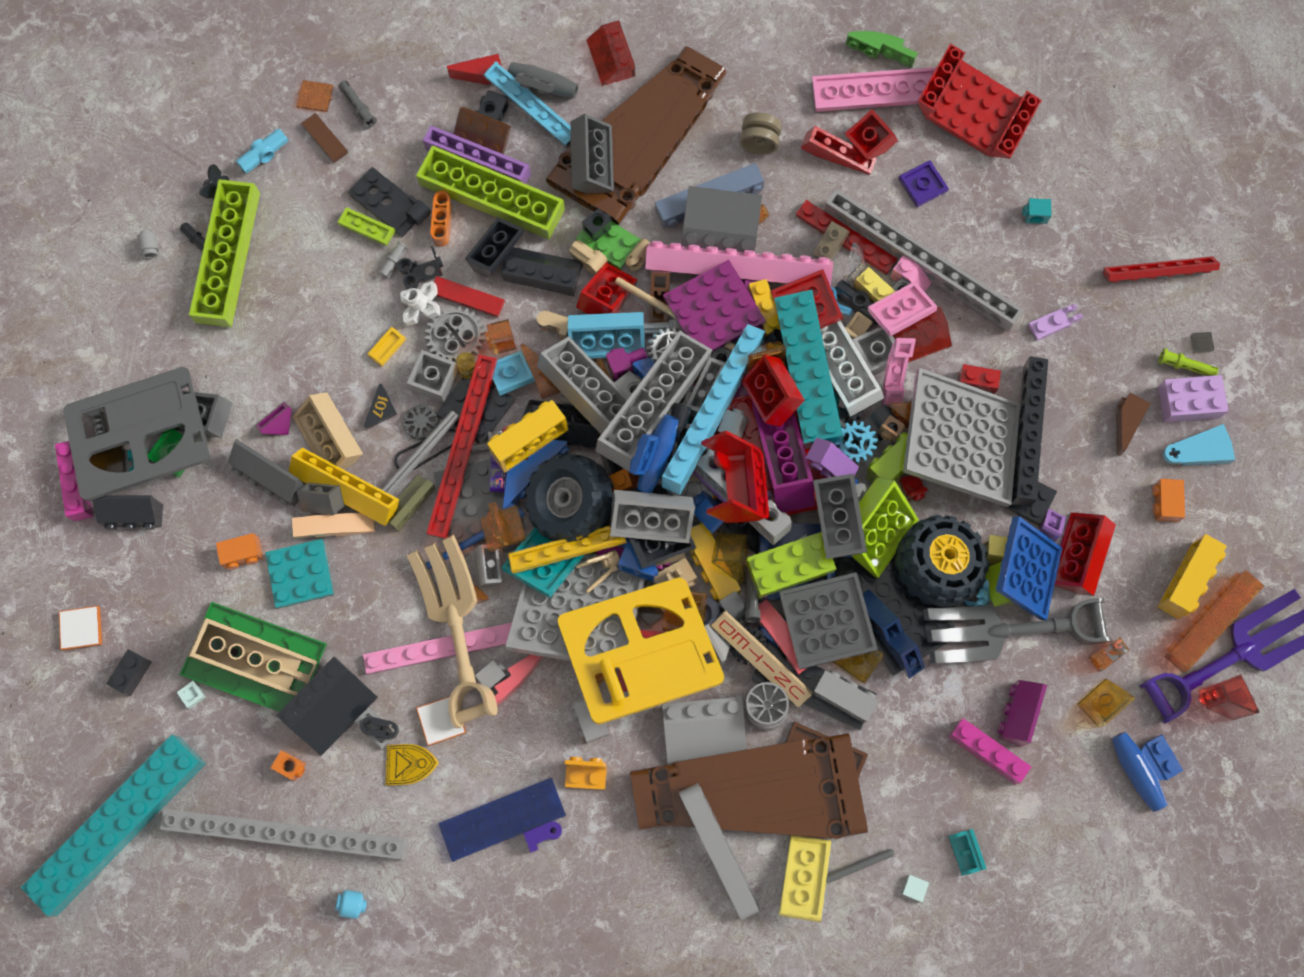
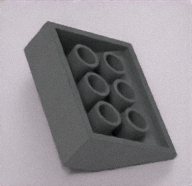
(721, 219)

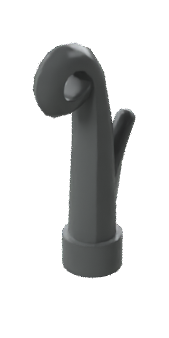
(752, 613)

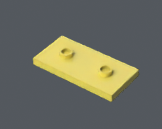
(805, 878)

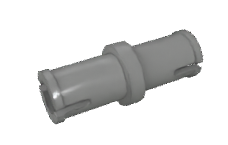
(393, 259)

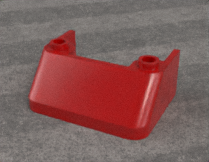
(744, 479)

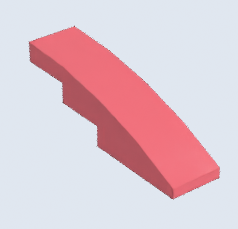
(519, 673)

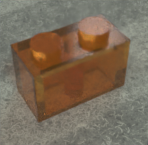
(500, 337)

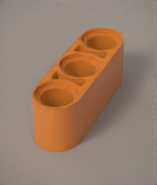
(443, 226)

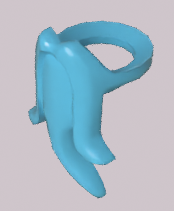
(983, 596)

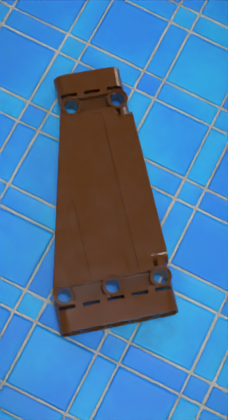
(647, 132)
(762, 789)

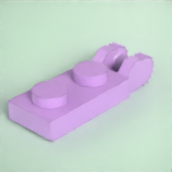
(1053, 322)

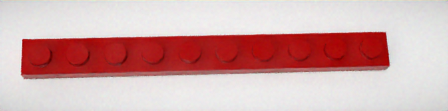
(462, 447)

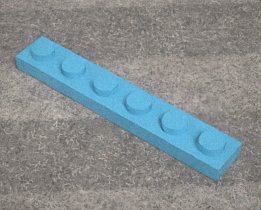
(529, 103)

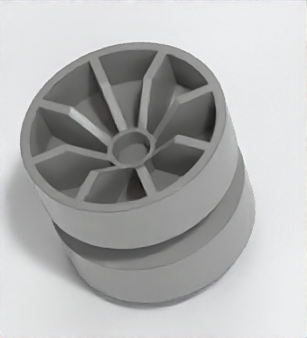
(767, 706)

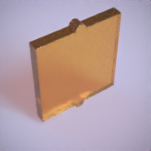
(315, 96)

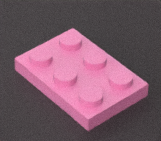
(902, 308)

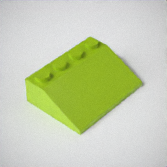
(884, 520)

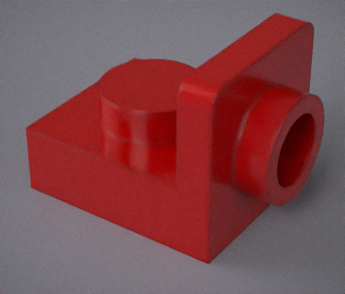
(913, 488)

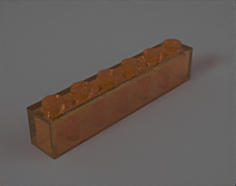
(1213, 621)

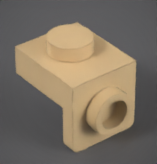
(858, 325)

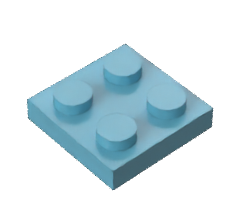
(512, 373)

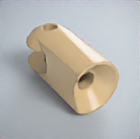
(638, 255)

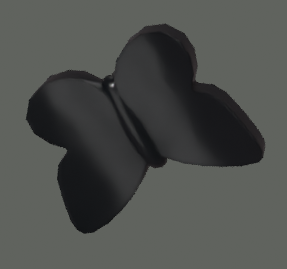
(210, 185)

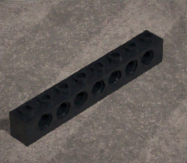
(1030, 432)

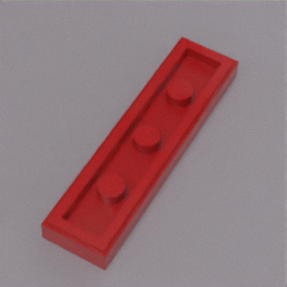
(469, 297)

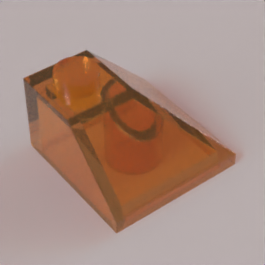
(773, 349)

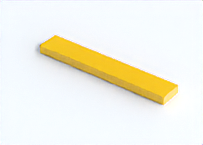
(562, 550)

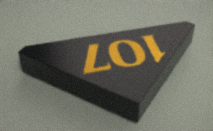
(380, 409)

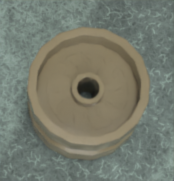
(760, 133)

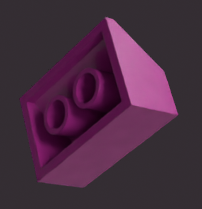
(1021, 712)

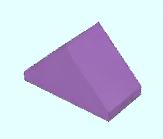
(1052, 525)

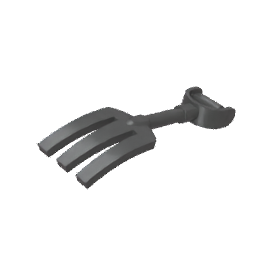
(994, 631)

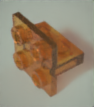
(502, 527)

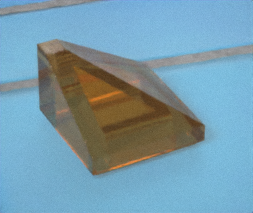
(481, 596)

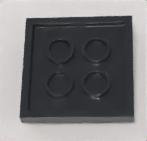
(494, 409)

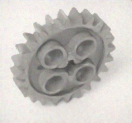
(469, 326)

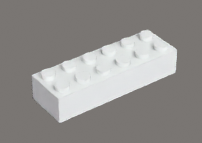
(848, 370)

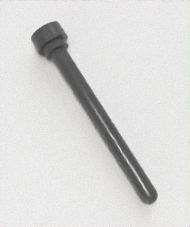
(859, 865)

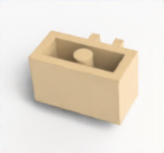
(678, 570)

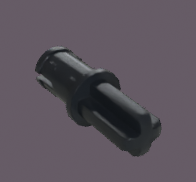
(195, 237)

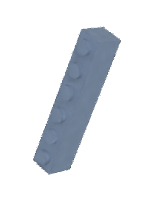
(746, 180)

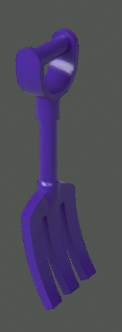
(1244, 648)

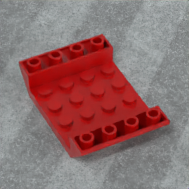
(976, 106)

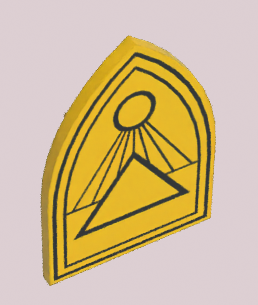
(408, 764)

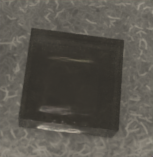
(1202, 342)

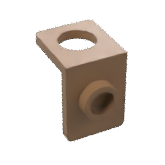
(887, 433)

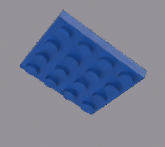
(1029, 568)

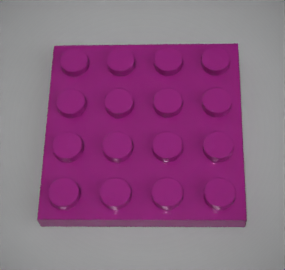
(714, 307)

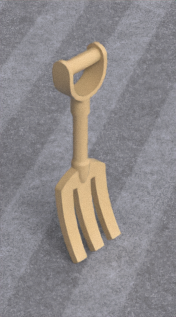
(453, 613)

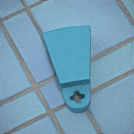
(1202, 449)

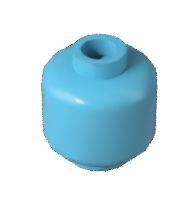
(350, 904)

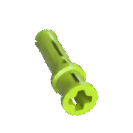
(1180, 361)

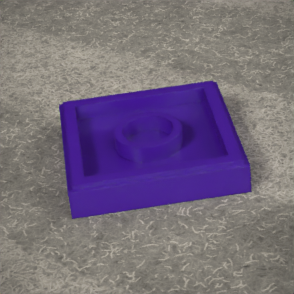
(923, 183)

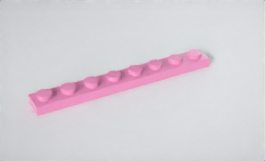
(434, 649)

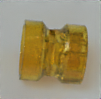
(466, 364)

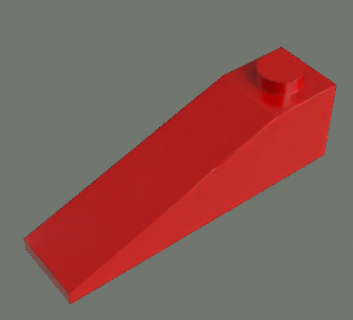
(833, 149)

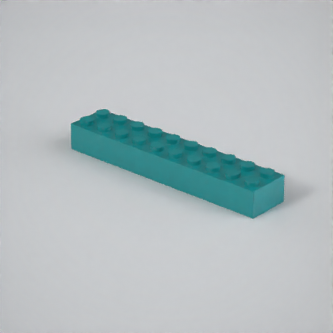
(113, 826)

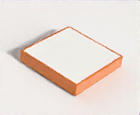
(80, 628)
(437, 722)

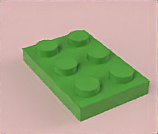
(614, 244)

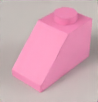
(911, 272)

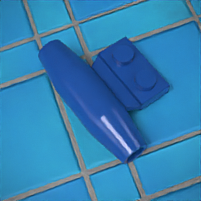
(654, 453)
(1147, 766)

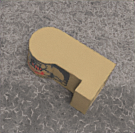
(553, 322)

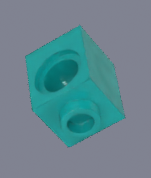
(1037, 210)

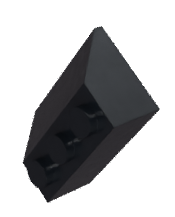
(493, 246)
(128, 512)

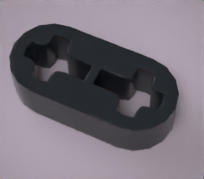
(378, 732)

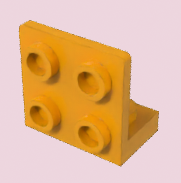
(585, 773)

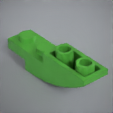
(879, 43)

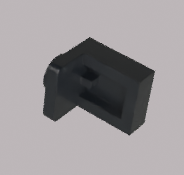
(845, 417)

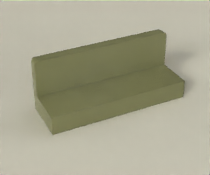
(411, 500)

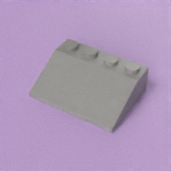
(703, 728)

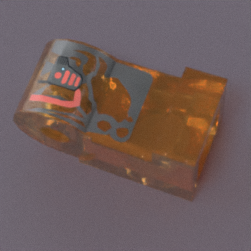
(1108, 654)

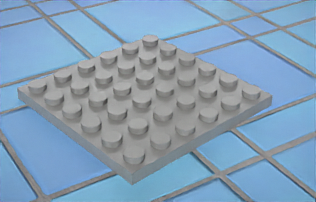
(962, 438)
(536, 616)

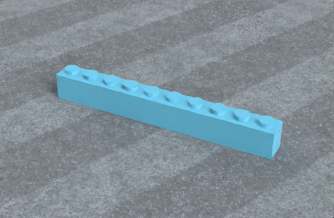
(711, 411)

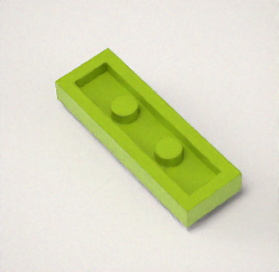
(366, 226)

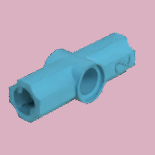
(262, 151)

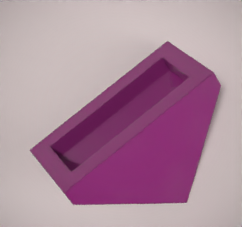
(277, 421)

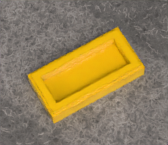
(386, 346)

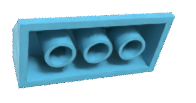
(604, 332)

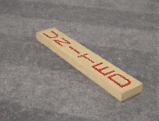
(761, 658)

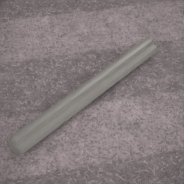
(420, 452)

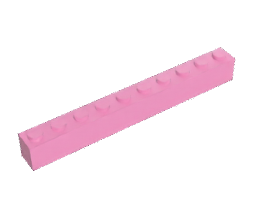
(747, 263)

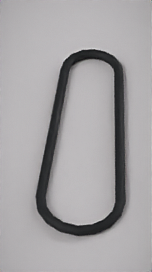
(425, 461)

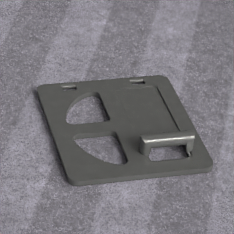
(133, 415)

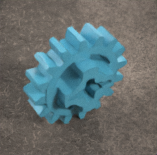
(864, 437)

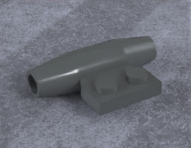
(542, 80)

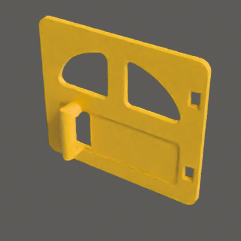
(652, 668)

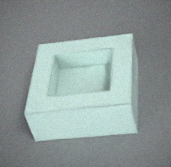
(191, 694)
(915, 888)

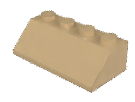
(326, 431)

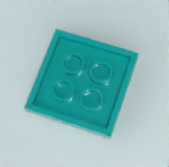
(299, 573)
(545, 578)

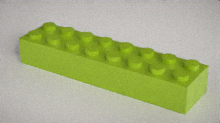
(491, 192)
(224, 253)

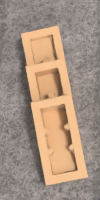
(329, 525)

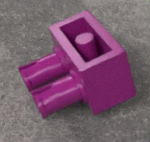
(621, 362)

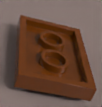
(482, 130)

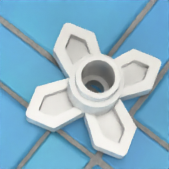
(420, 303)

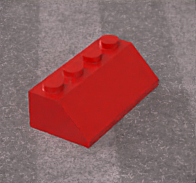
(1084, 552)

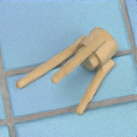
(608, 560)

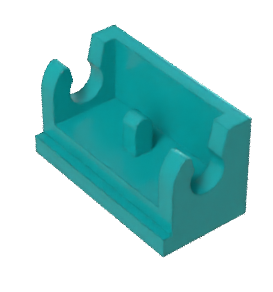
(967, 852)

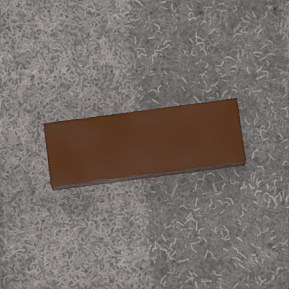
(324, 138)

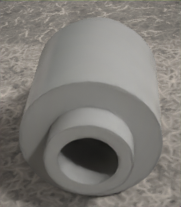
(147, 244)

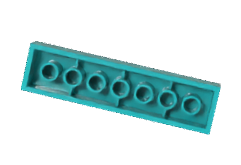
(809, 367)

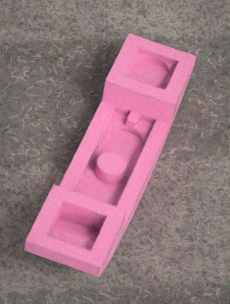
(896, 370)

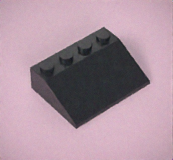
(657, 552)
(327, 706)

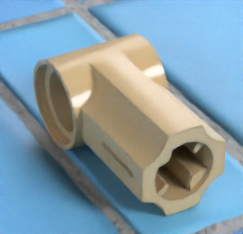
(591, 259)

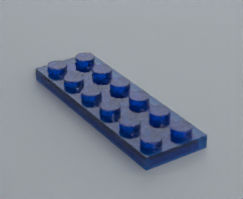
(502, 819)

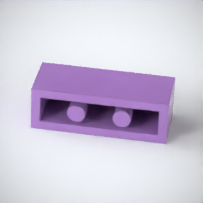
(830, 459)

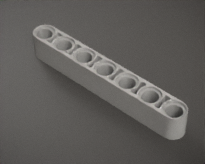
(719, 851)

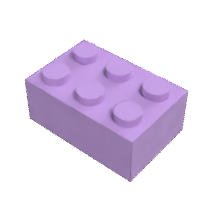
(1193, 398)

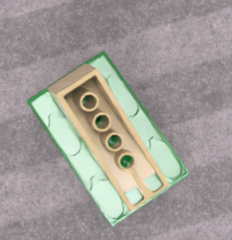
(269, 660)

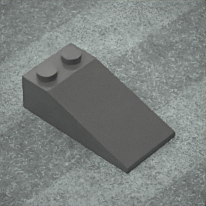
(214, 413)
(840, 516)

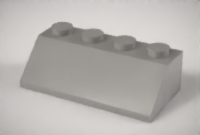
(651, 516)

